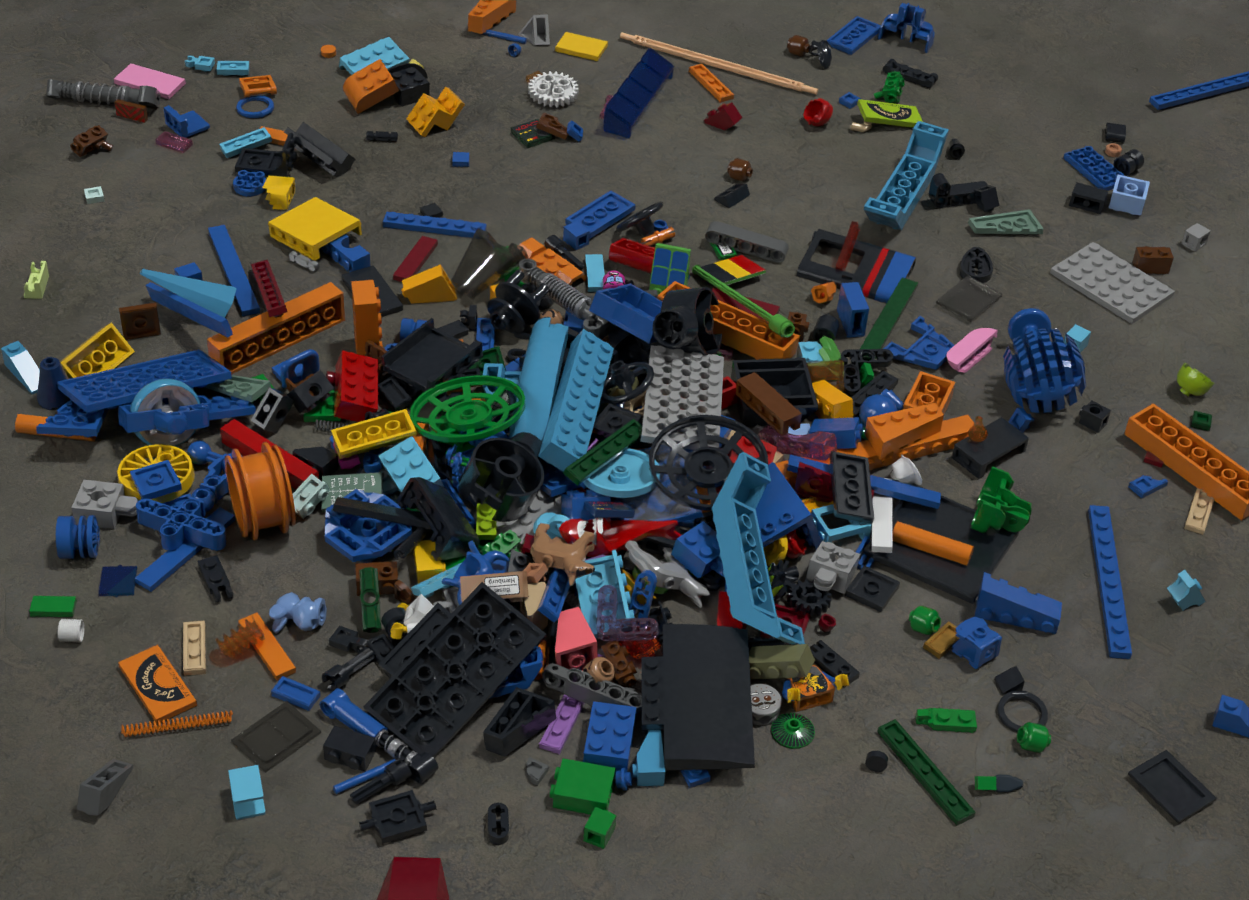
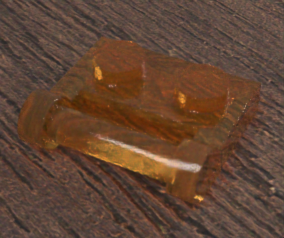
(827, 371)

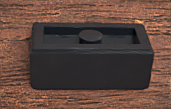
(733, 195)

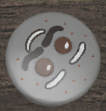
(765, 704)

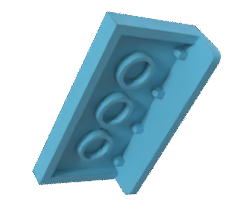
(384, 49)
(606, 573)

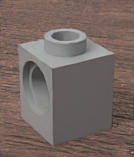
(1196, 237)

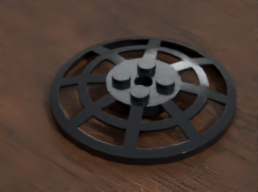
(701, 457)

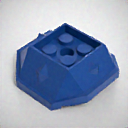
(364, 537)

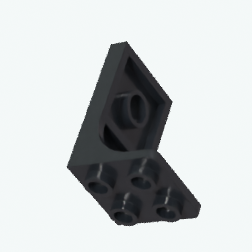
(269, 162)

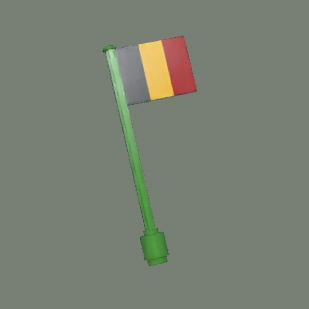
(735, 270)

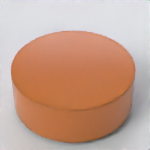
(328, 51)

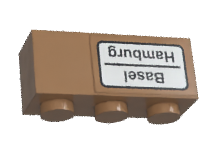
(507, 585)

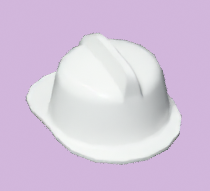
(905, 472)

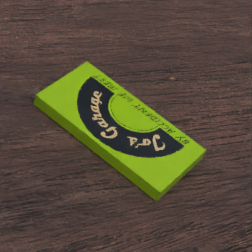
(889, 113)

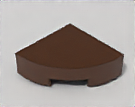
(403, 592)

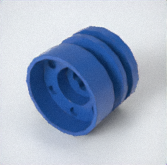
(72, 537)

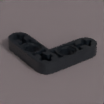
(856, 362)

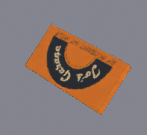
(157, 684)

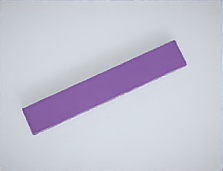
(561, 727)

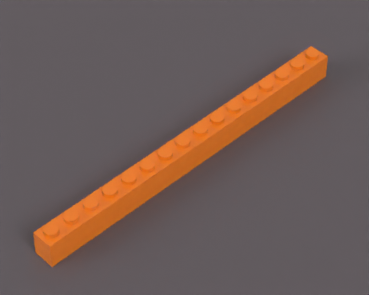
(951, 432)

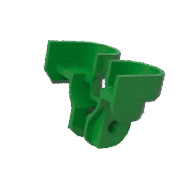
(999, 505)

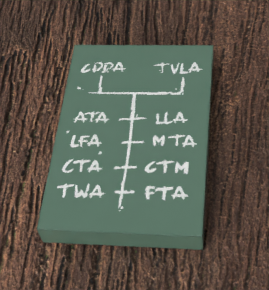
(344, 484)

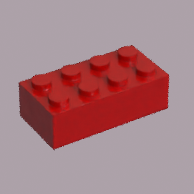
(355, 386)

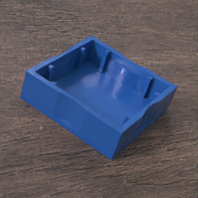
(628, 309)

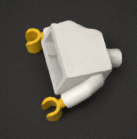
(413, 615)

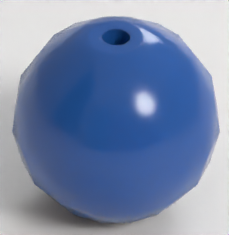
(874, 406)

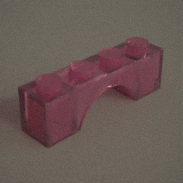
(813, 446)

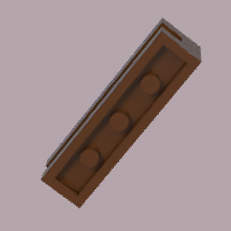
(768, 403)

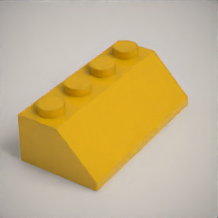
(98, 353)
(373, 433)

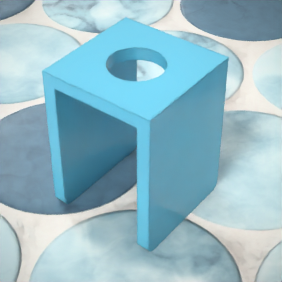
(247, 792)

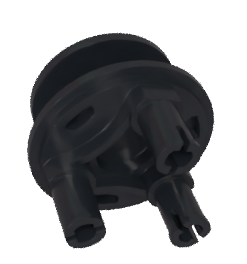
(514, 305)

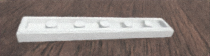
(882, 523)

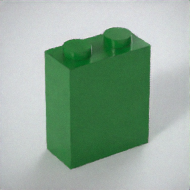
(582, 786)

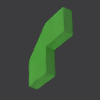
(829, 351)

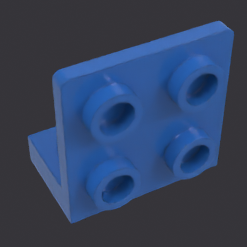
(184, 124)

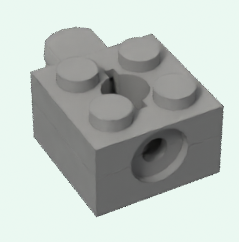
(103, 500)
(828, 571)

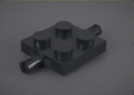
(397, 816)

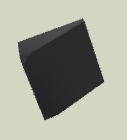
(1010, 680)

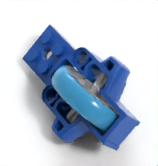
(171, 412)

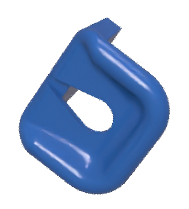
(297, 367)

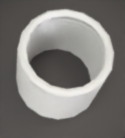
(71, 630)

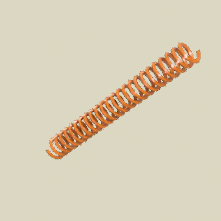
(212, 719)

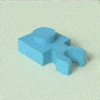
(201, 63)

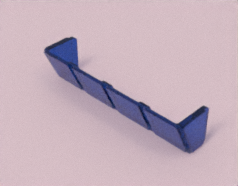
(636, 93)

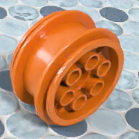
(260, 491)

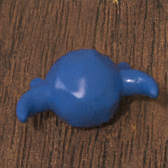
(474, 565)

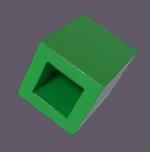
(599, 827)

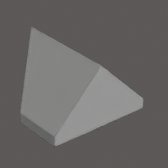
(536, 30)

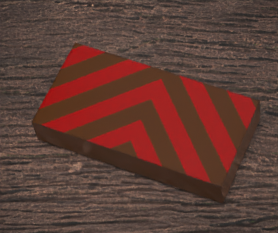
(131, 110)

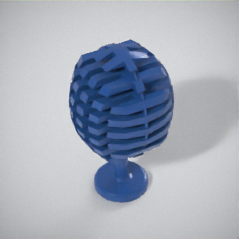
(1042, 367)

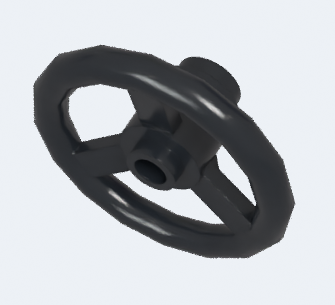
(642, 220)
(624, 378)

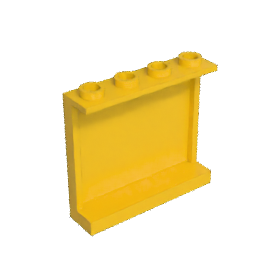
(312, 226)

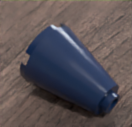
(48, 393)

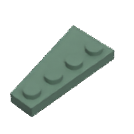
(1007, 223)
(241, 387)

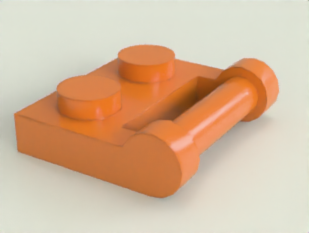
(257, 85)

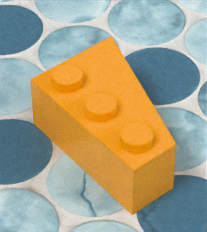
(832, 401)

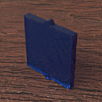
(118, 581)

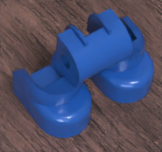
(910, 16)

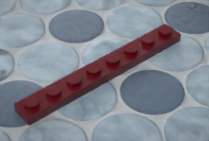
(269, 289)

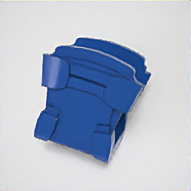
(976, 642)

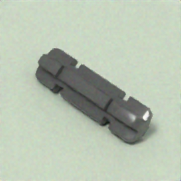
(303, 261)

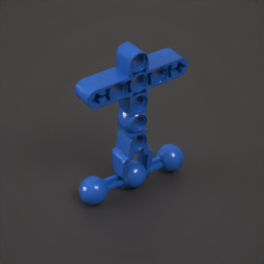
(187, 520)

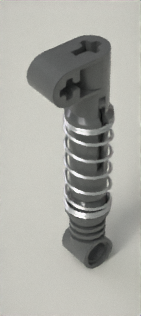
(78, 91)

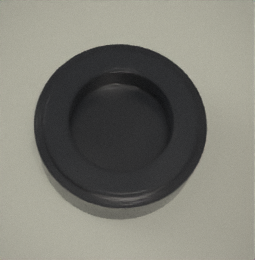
(876, 761)

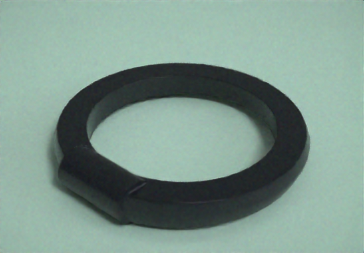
(1020, 695)

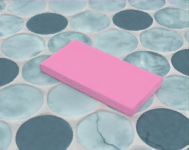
(137, 76)

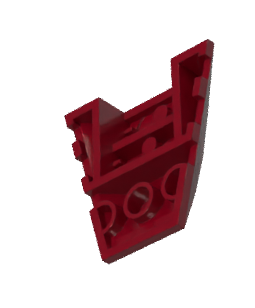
(414, 880)

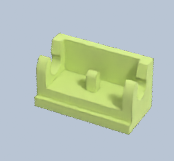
(37, 281)

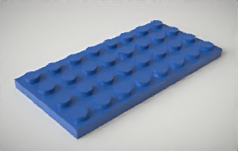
(121, 384)

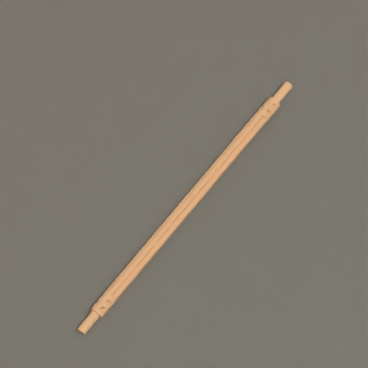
(719, 63)

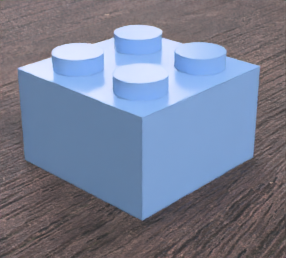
(1129, 195)

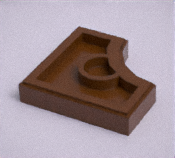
(551, 125)

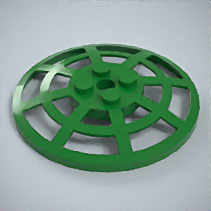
(469, 413)

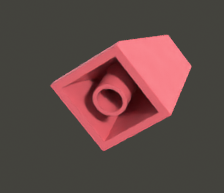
(574, 640)

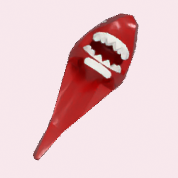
(615, 534)

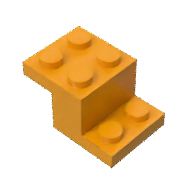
(435, 111)

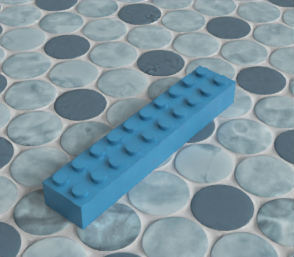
(576, 401)

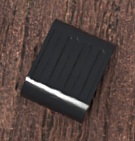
(1115, 132)

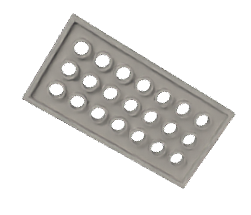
(674, 390)

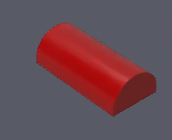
(632, 254)

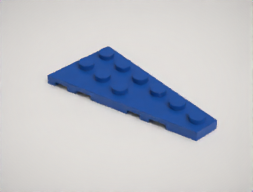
(73, 421)

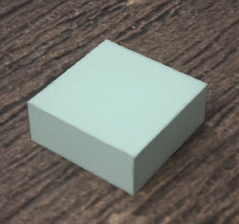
(94, 195)

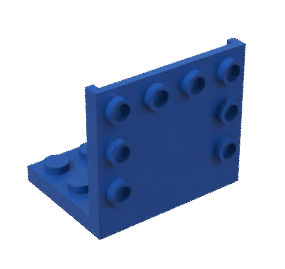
(783, 511)

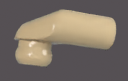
(861, 127)

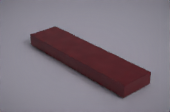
(415, 258)

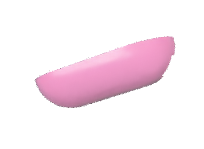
(971, 349)

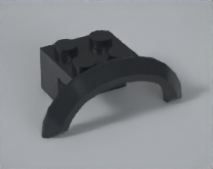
(411, 82)

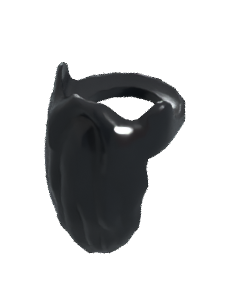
(824, 52)

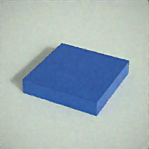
(155, 480)

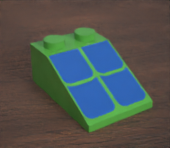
(669, 265)

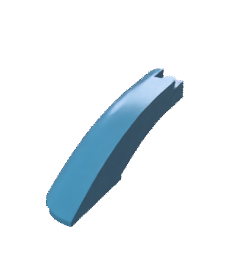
(540, 376)

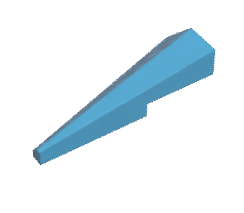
(209, 295)

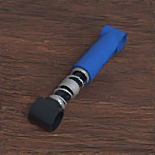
(339, 706)

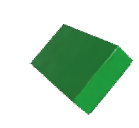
(53, 606)

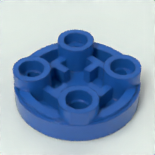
(249, 183)

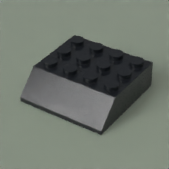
(787, 376)

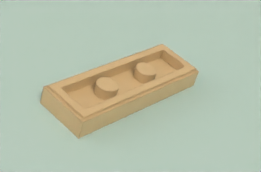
(1199, 512)
(194, 648)

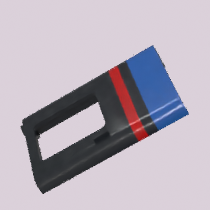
(876, 274)

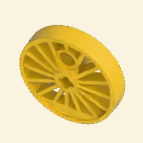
(136, 459)

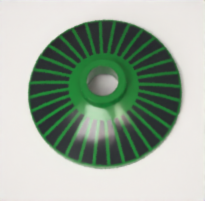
(793, 730)

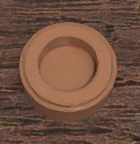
(1113, 150)

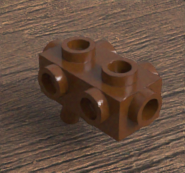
(90, 140)
(623, 670)

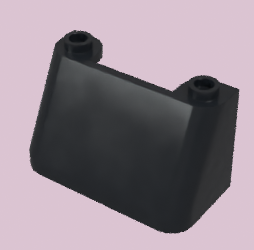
(443, 515)

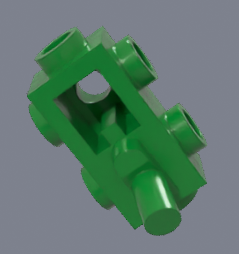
(892, 88)
(503, 543)

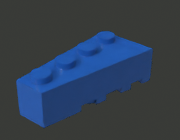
(1016, 606)

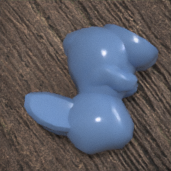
(304, 612)

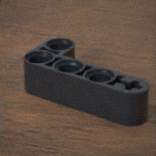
(947, 195)

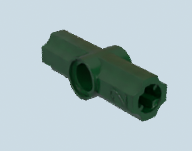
(370, 611)

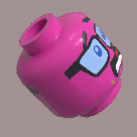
(613, 279)

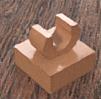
(536, 572)

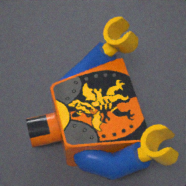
(812, 690)

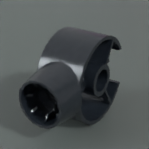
(687, 321)
(496, 471)

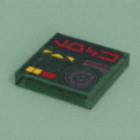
(530, 135)

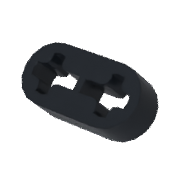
(494, 823)

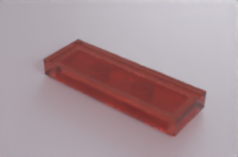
(848, 246)

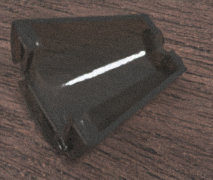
(485, 264)

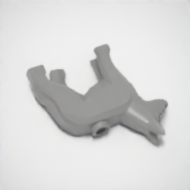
(669, 572)

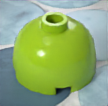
(1193, 381)

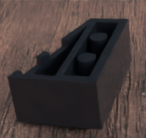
(518, 721)

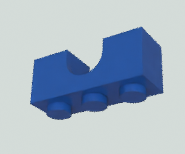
(349, 258)

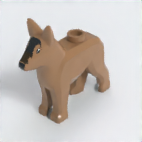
(563, 556)

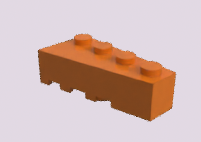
(903, 427)

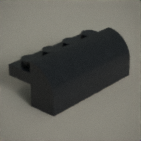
(321, 150)

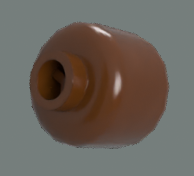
(798, 45)
(740, 169)

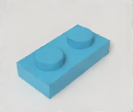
(233, 68)

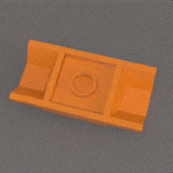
(551, 262)

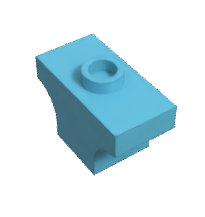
(1186, 591)

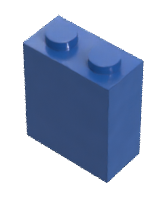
(853, 309)
(847, 430)

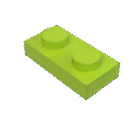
(485, 526)

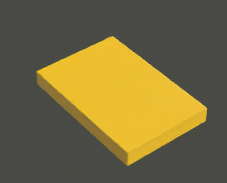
(581, 46)

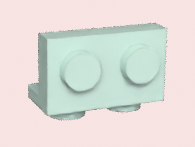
(309, 495)

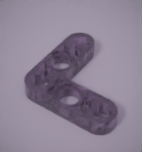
(616, 625)

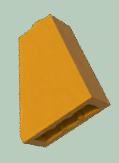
(429, 286)

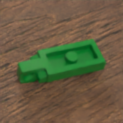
(947, 719)

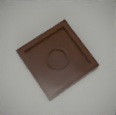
(139, 321)

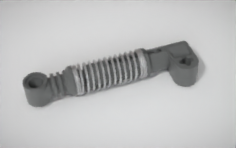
(566, 296)

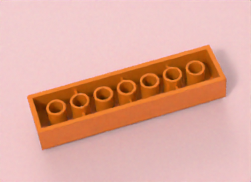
(746, 331)
(269, 335)
(1192, 458)

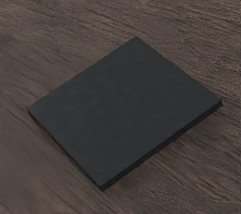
(954, 522)

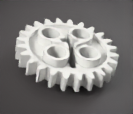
(553, 89)

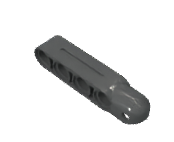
(583, 688)

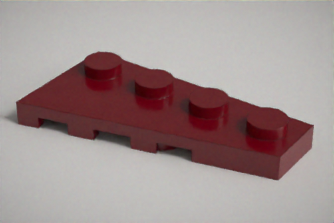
(814, 483)

